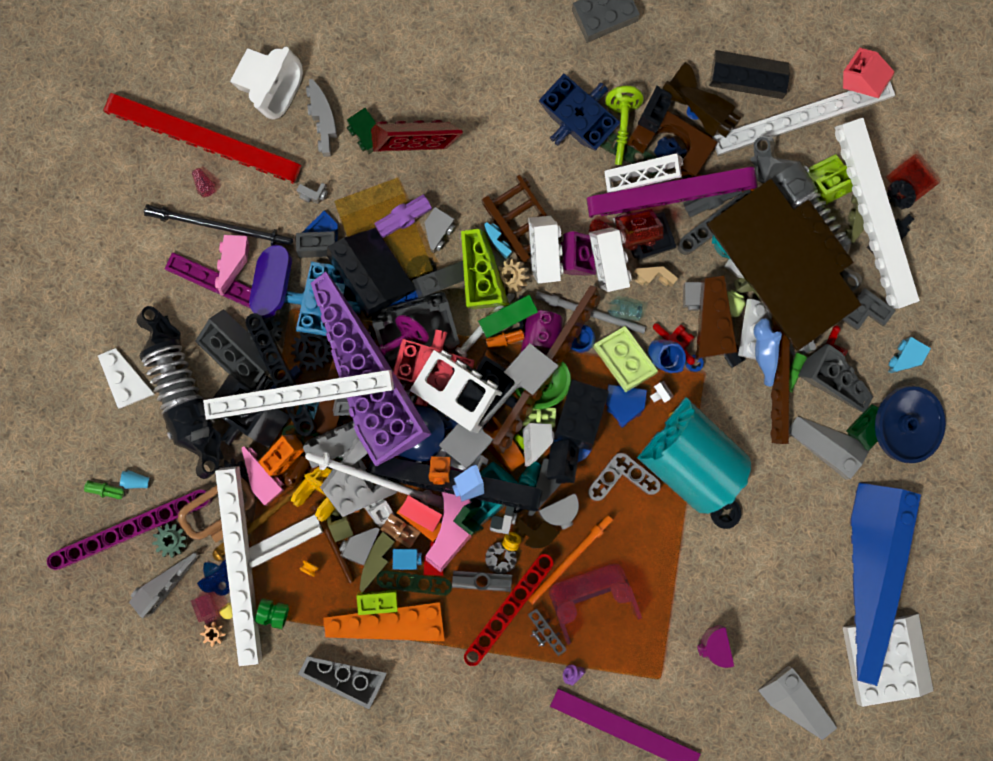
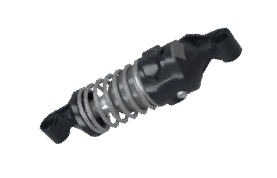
(181, 405)

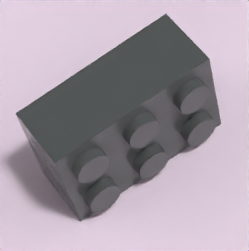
(603, 17)

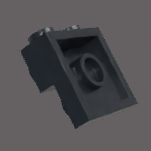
(666, 244)

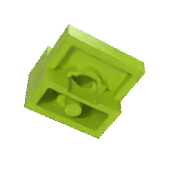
(830, 179)

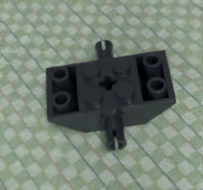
(492, 368)
(261, 425)

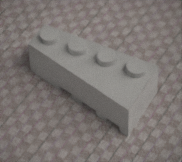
(334, 442)
(346, 680)

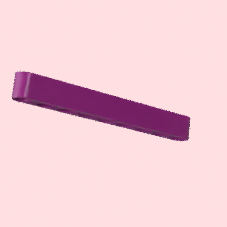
(672, 192)
(121, 533)

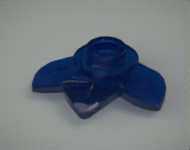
(213, 577)

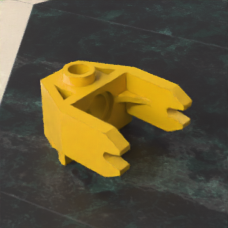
(313, 482)

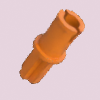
(504, 339)

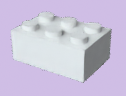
(545, 249)
(610, 259)

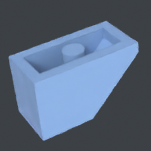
(468, 484)

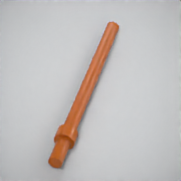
(596, 531)

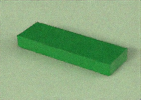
(508, 316)

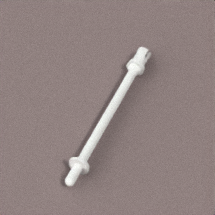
(426, 497)

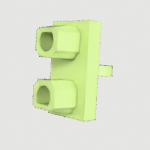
(541, 416)

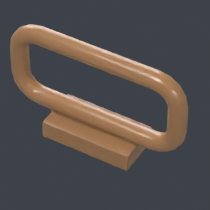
(216, 528)

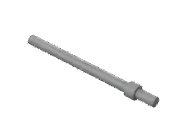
(554, 300)

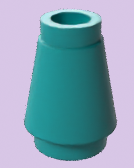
(530, 475)

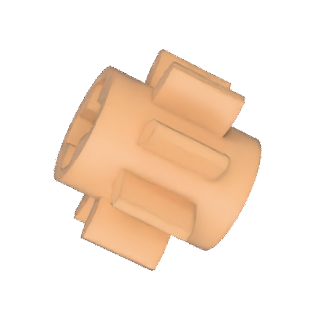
(208, 638)

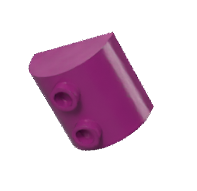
(577, 254)
(542, 330)
(716, 647)

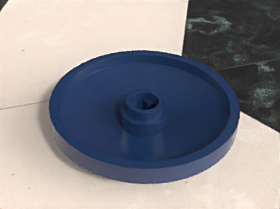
(910, 424)

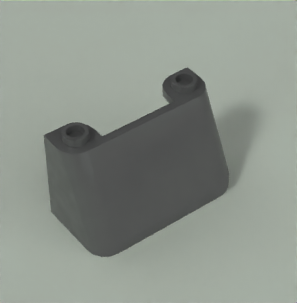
(429, 311)

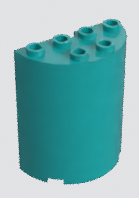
(697, 460)

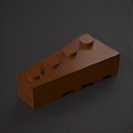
(715, 322)

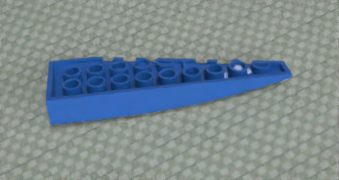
(881, 541)

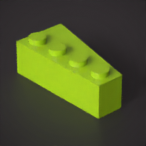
(481, 273)

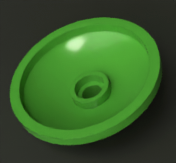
(556, 389)

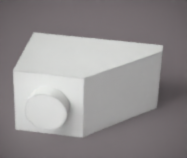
(536, 439)

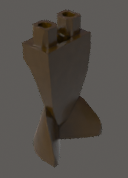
(711, 109)

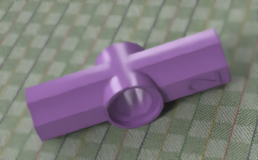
(403, 216)

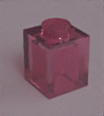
(205, 608)

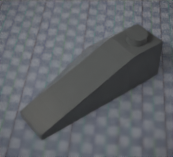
(833, 375)

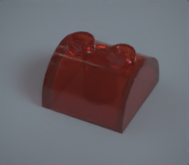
(916, 174)
(639, 228)

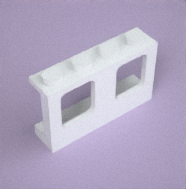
(447, 399)

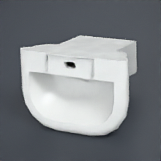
(269, 80)

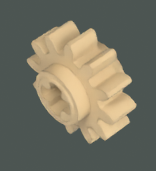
(513, 268)

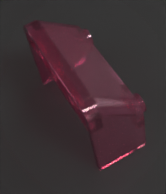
(586, 586)

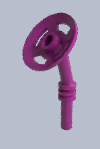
(408, 332)

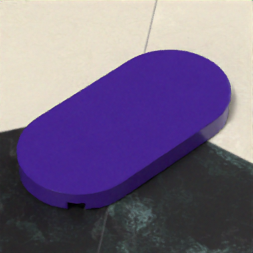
(270, 281)

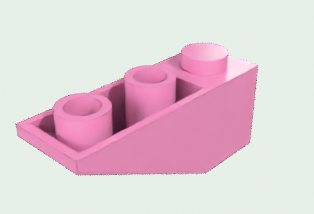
(233, 258)
(262, 485)

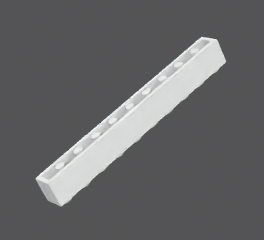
(876, 213)
(238, 565)

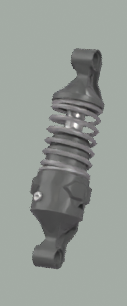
(797, 188)

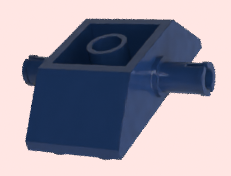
(565, 100)

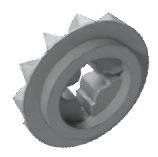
(491, 559)

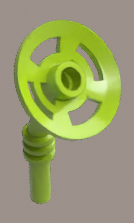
(625, 107)

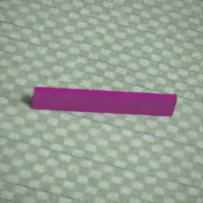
(206, 278)

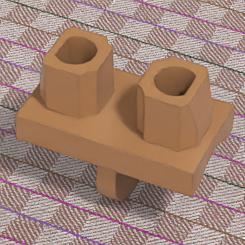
(400, 531)

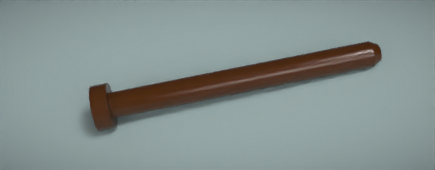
(335, 547)

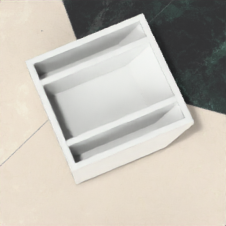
(904, 668)

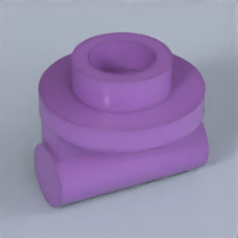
(572, 674)

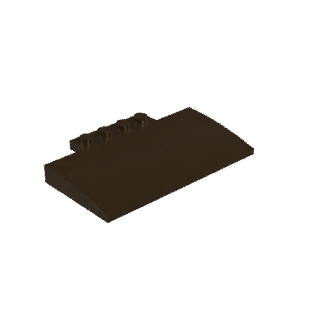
(788, 261)

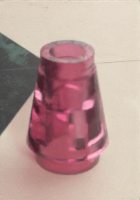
(203, 184)

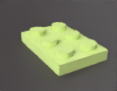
(625, 359)

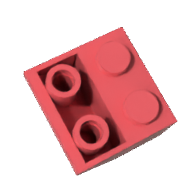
(867, 73)

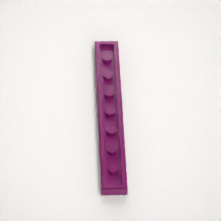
(622, 728)

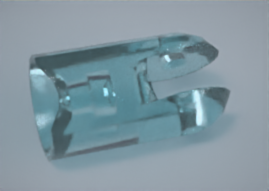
(628, 310)

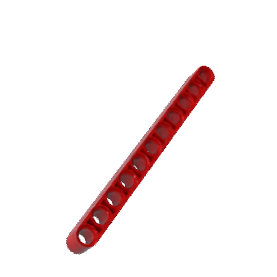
(202, 137)

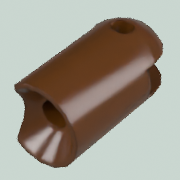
(295, 472)

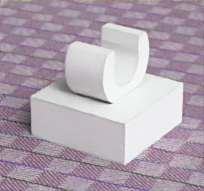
(662, 392)

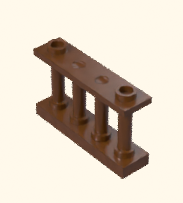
(502, 221)

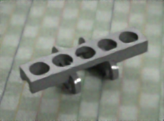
(547, 638)

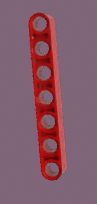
(501, 616)

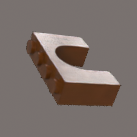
(697, 143)

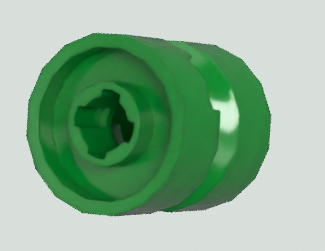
(272, 614)

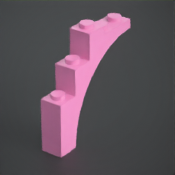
(451, 536)

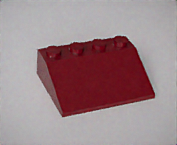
(414, 135)

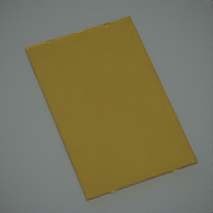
(368, 206)

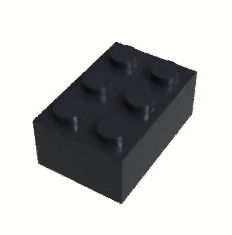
(581, 414)

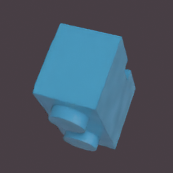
(406, 559)

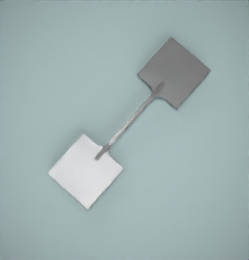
(527, 371)

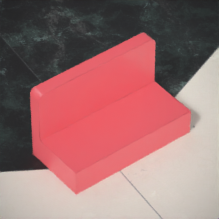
(420, 513)

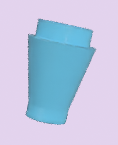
(133, 480)

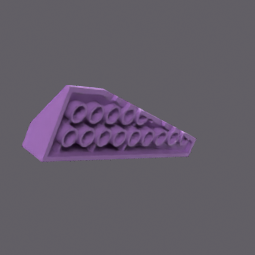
(382, 420)

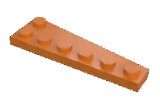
(410, 623)

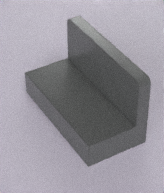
(314, 244)

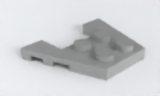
(350, 492)

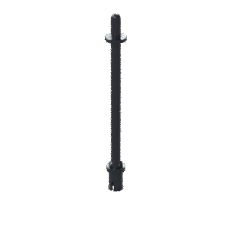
(165, 214)

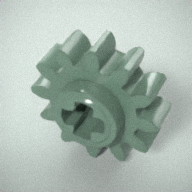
(176, 536)

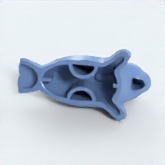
(767, 349)

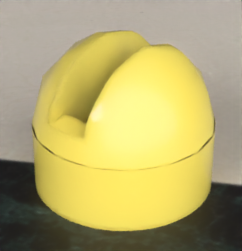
(226, 611)

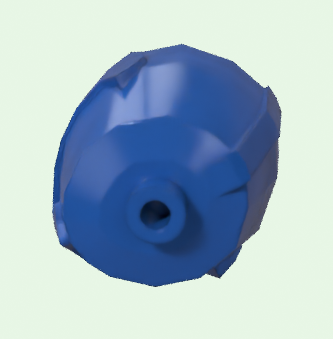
(666, 354)

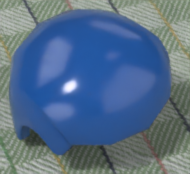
(587, 340)

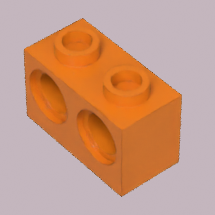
(282, 455)

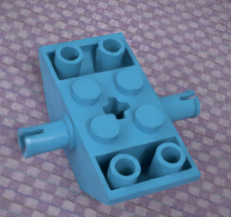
(310, 314)

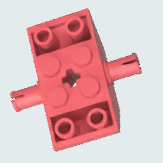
(413, 358)

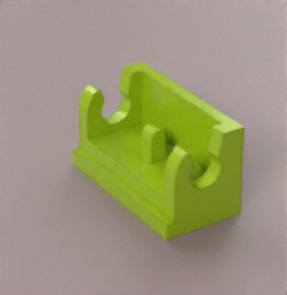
(377, 602)

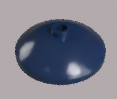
(430, 446)

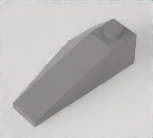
(834, 448)
(151, 595)
(794, 699)

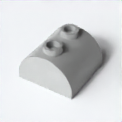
(561, 512)

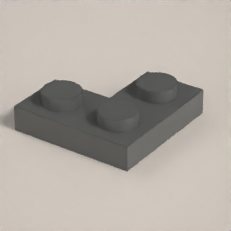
(871, 307)

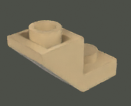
(646, 275)

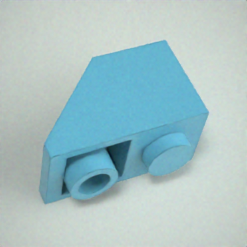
(911, 355)

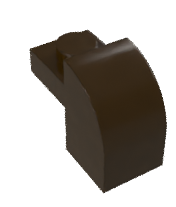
(540, 537)

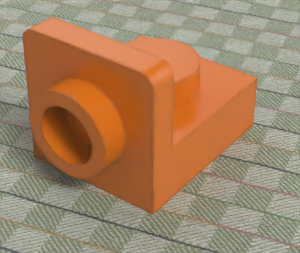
(439, 470)

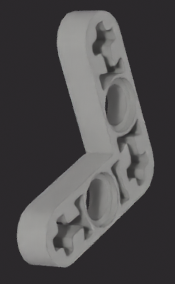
(618, 472)

